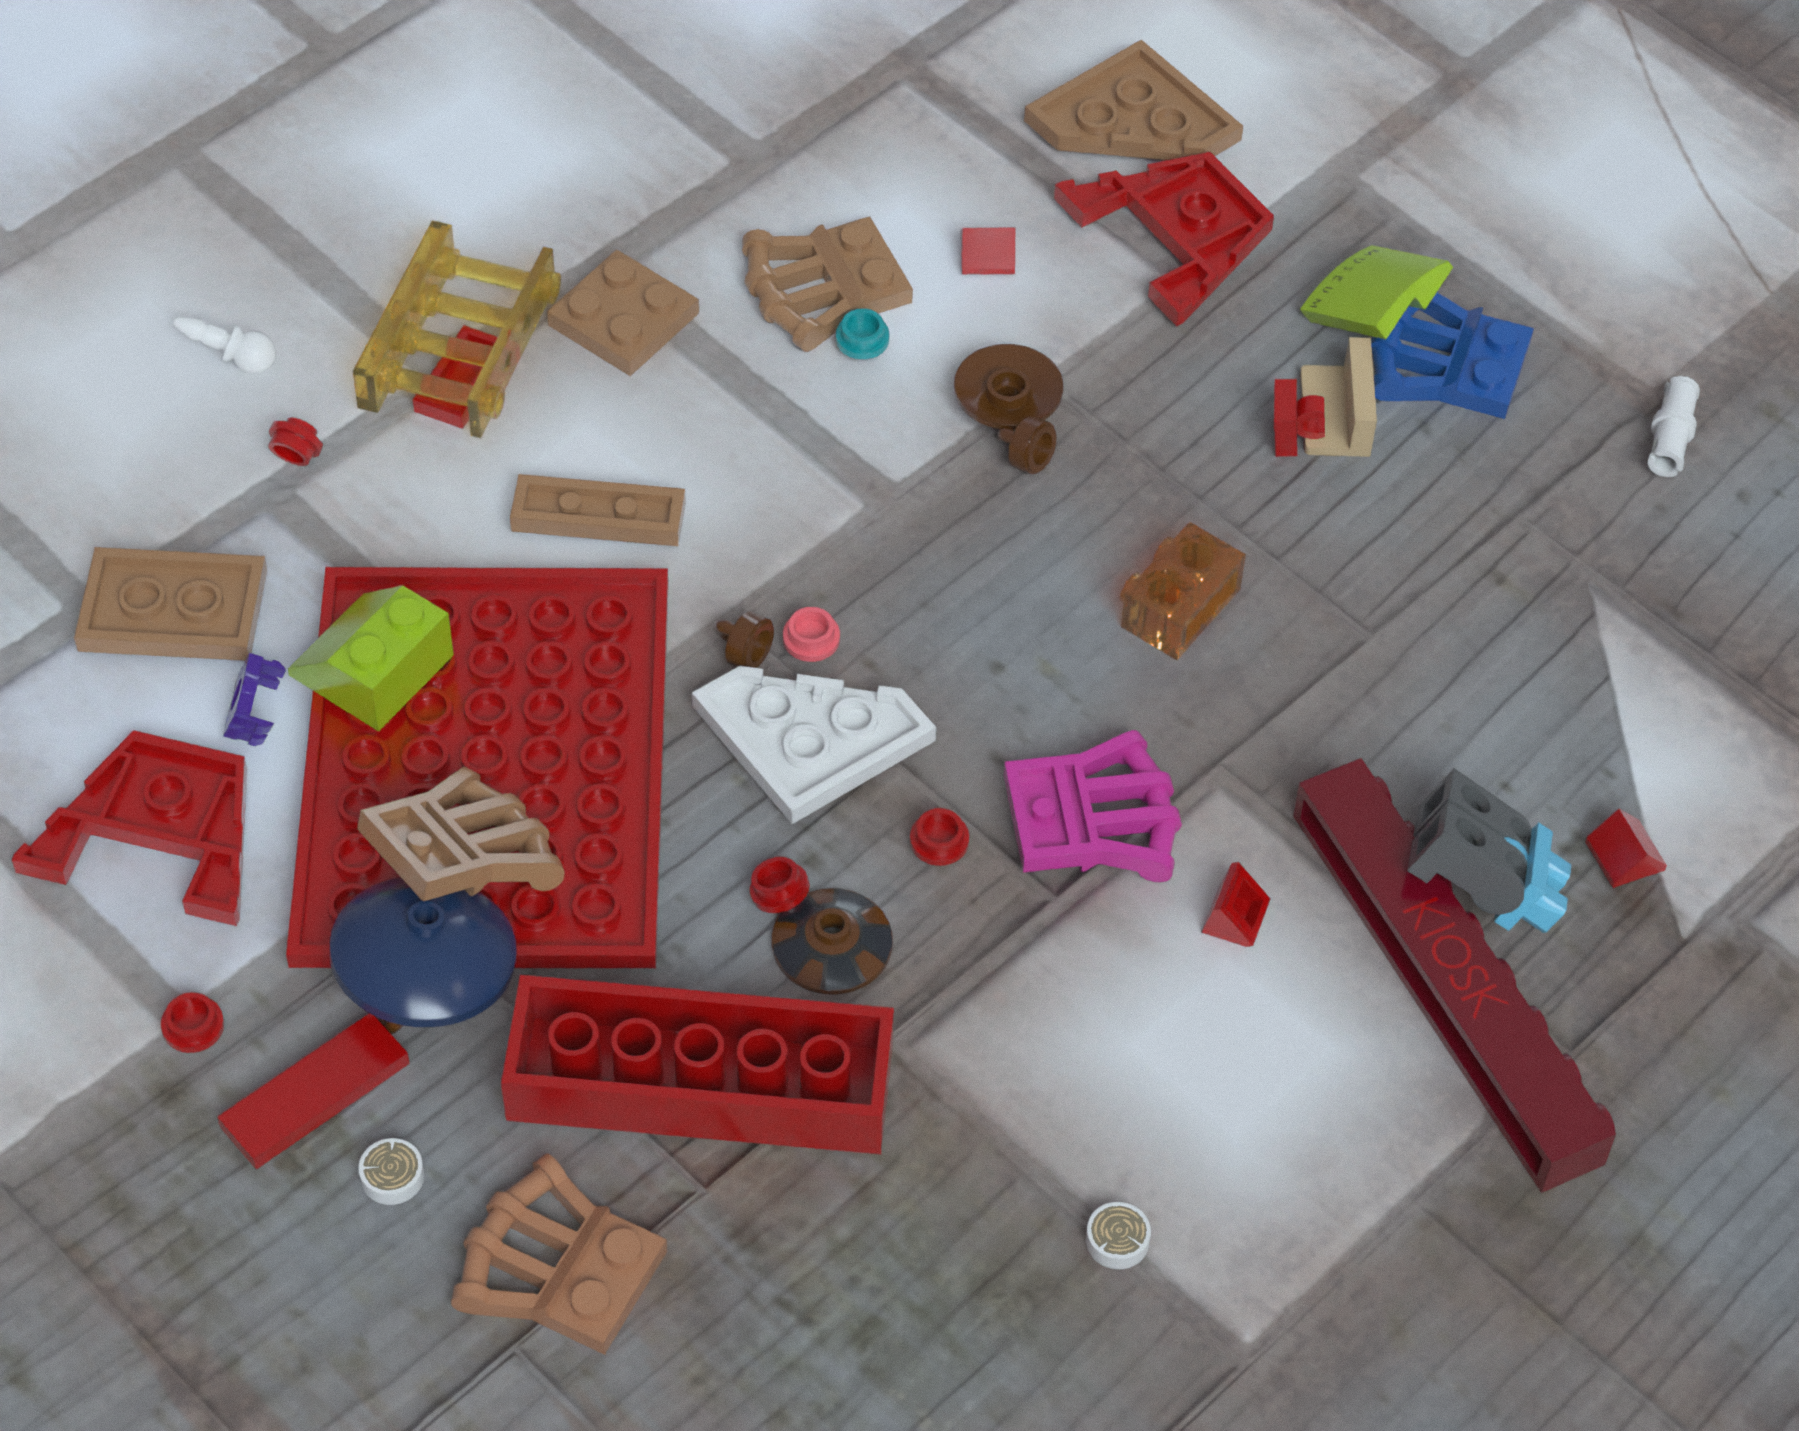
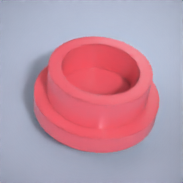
(811, 634)

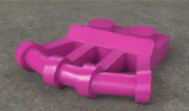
(1056, 819)

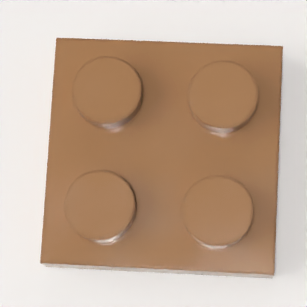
(623, 312)

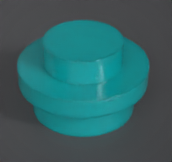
(862, 334)

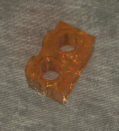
(1181, 590)

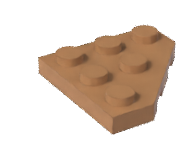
(1133, 109)

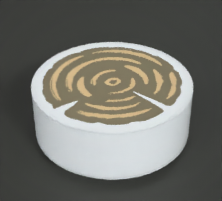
(391, 1171)
(1118, 1235)

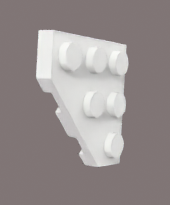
(810, 734)

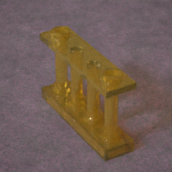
(420, 296)

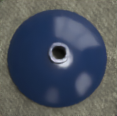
(422, 958)

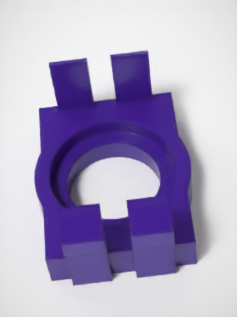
(243, 697)

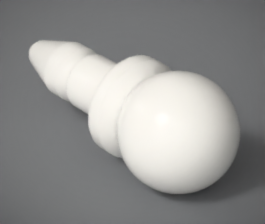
(250, 351)

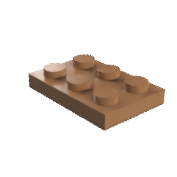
(171, 603)

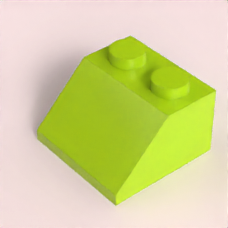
(377, 654)

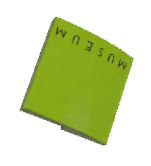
(1374, 290)

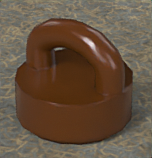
(1030, 444)
(747, 639)

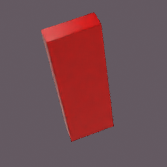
(313, 1090)

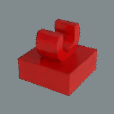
(1295, 417)

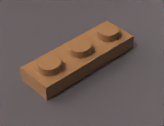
(598, 510)

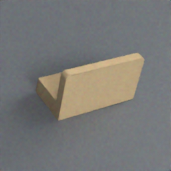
(1348, 402)

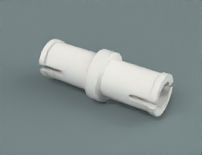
(1673, 426)

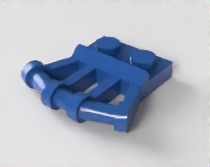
(1476, 375)

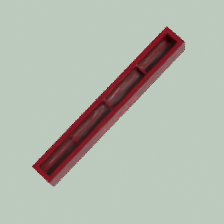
(1455, 978)

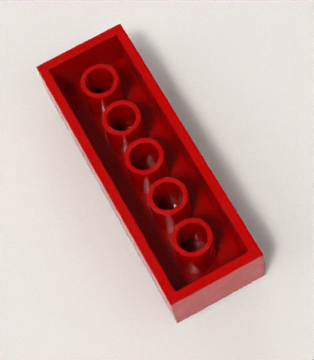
(698, 1064)

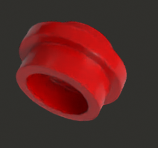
(294, 441)
(939, 837)
(778, 885)
(192, 1023)

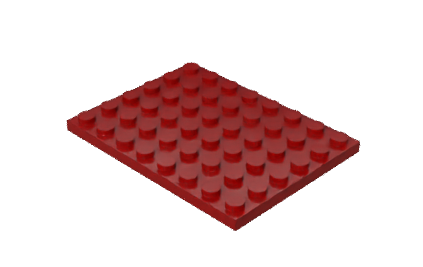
(544, 700)

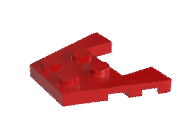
(1192, 210)
(160, 799)

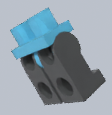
(1489, 854)

